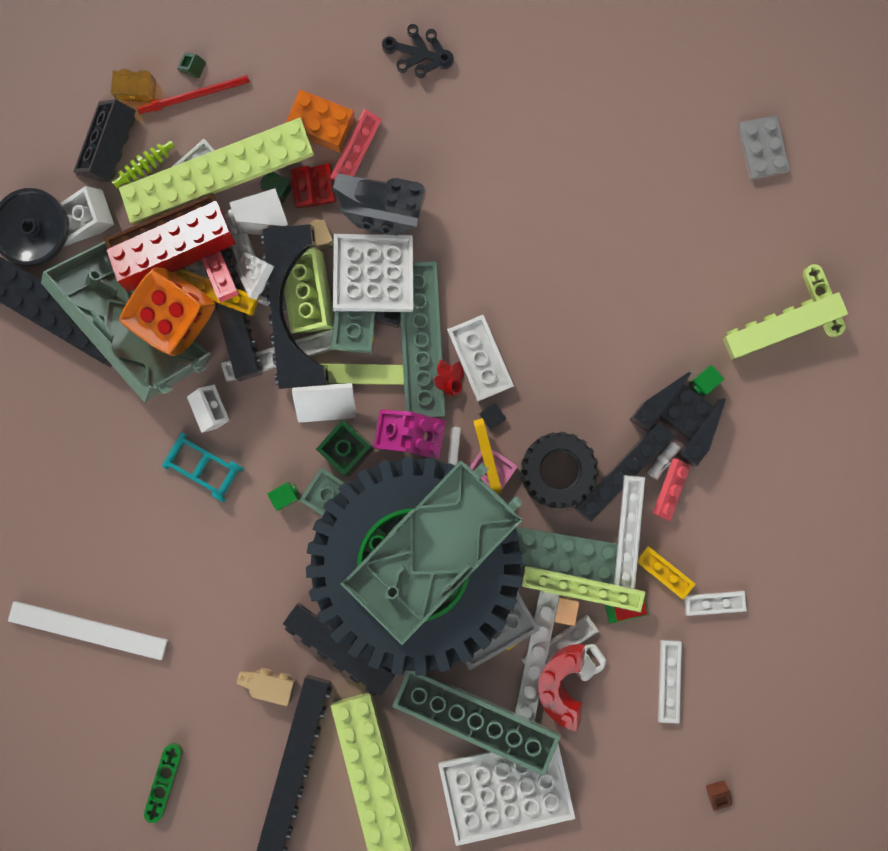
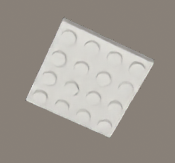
(373, 273)

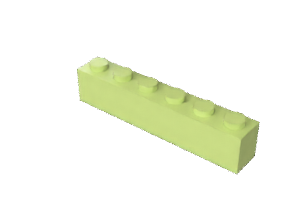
(784, 326)

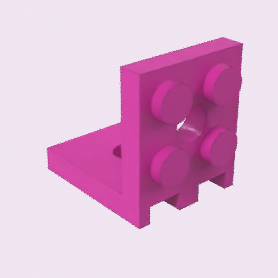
(409, 433)

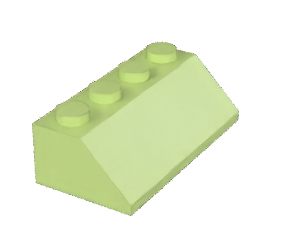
(309, 295)

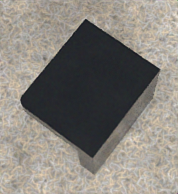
(388, 318)

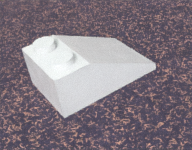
(86, 214)

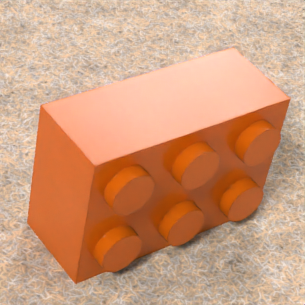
(323, 120)

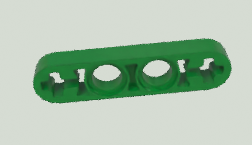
(165, 783)

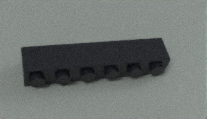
(629, 465)
(314, 633)

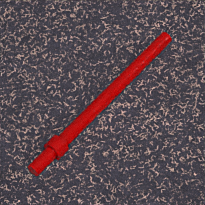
(157, 104)

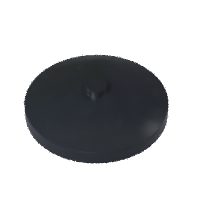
(32, 227)

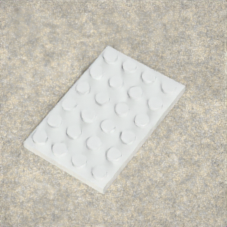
(499, 797)

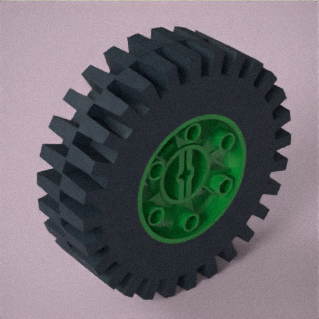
(346, 538)

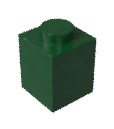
(281, 184)

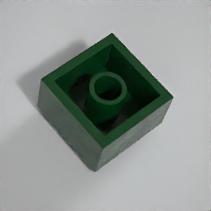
(345, 448)

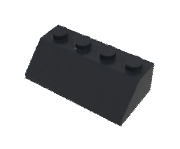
(105, 140)

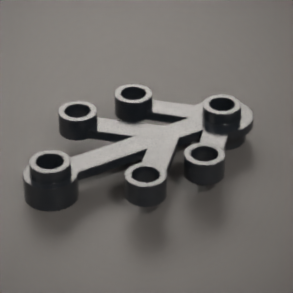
(420, 52)

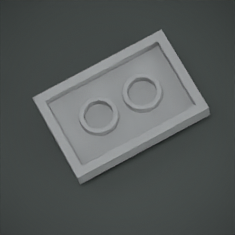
(763, 147)

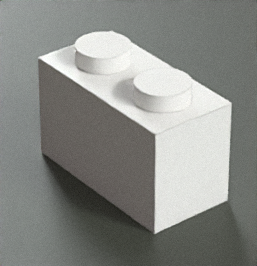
(208, 408)

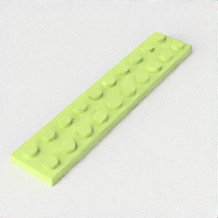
(216, 171)

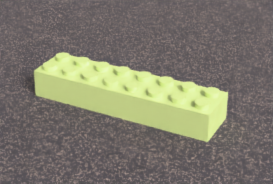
(371, 774)

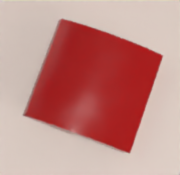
(312, 186)

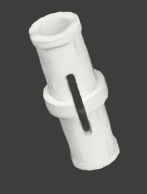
(663, 460)

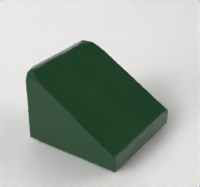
(191, 65)

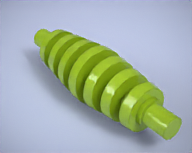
(124, 178)

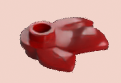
(449, 377)

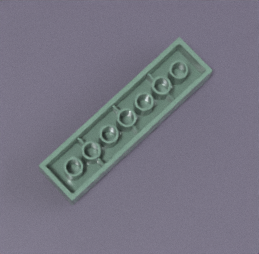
(478, 721)

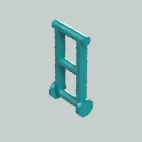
(218, 494)

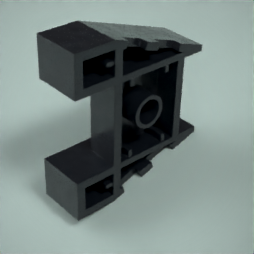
(686, 414)

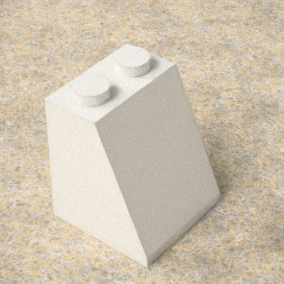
(257, 213)

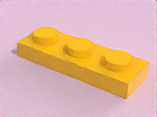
(665, 572)

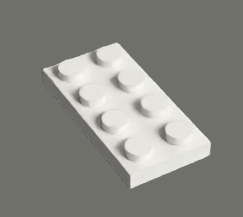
(480, 358)

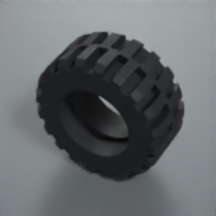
(578, 451)

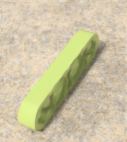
(812, 290)

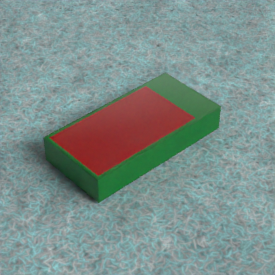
(617, 614)

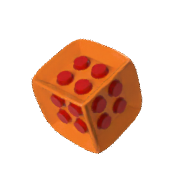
(167, 311)

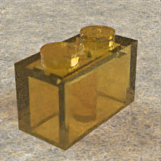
(133, 85)

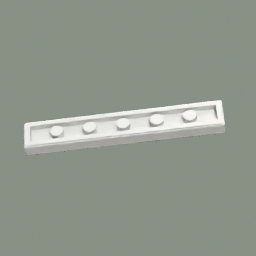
(629, 531)

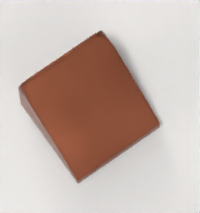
(719, 795)

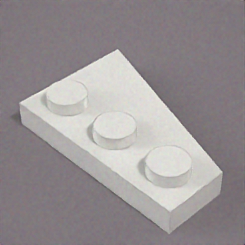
(253, 273)

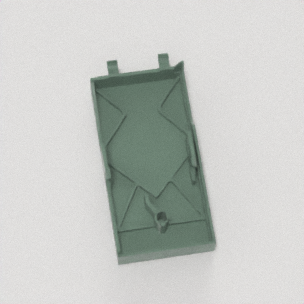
(94, 301)
(432, 551)

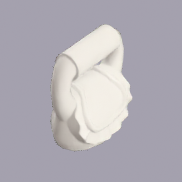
(589, 668)

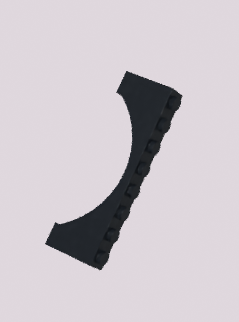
(282, 250)

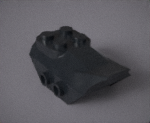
(380, 205)

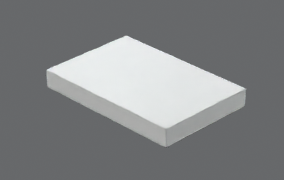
(324, 402)

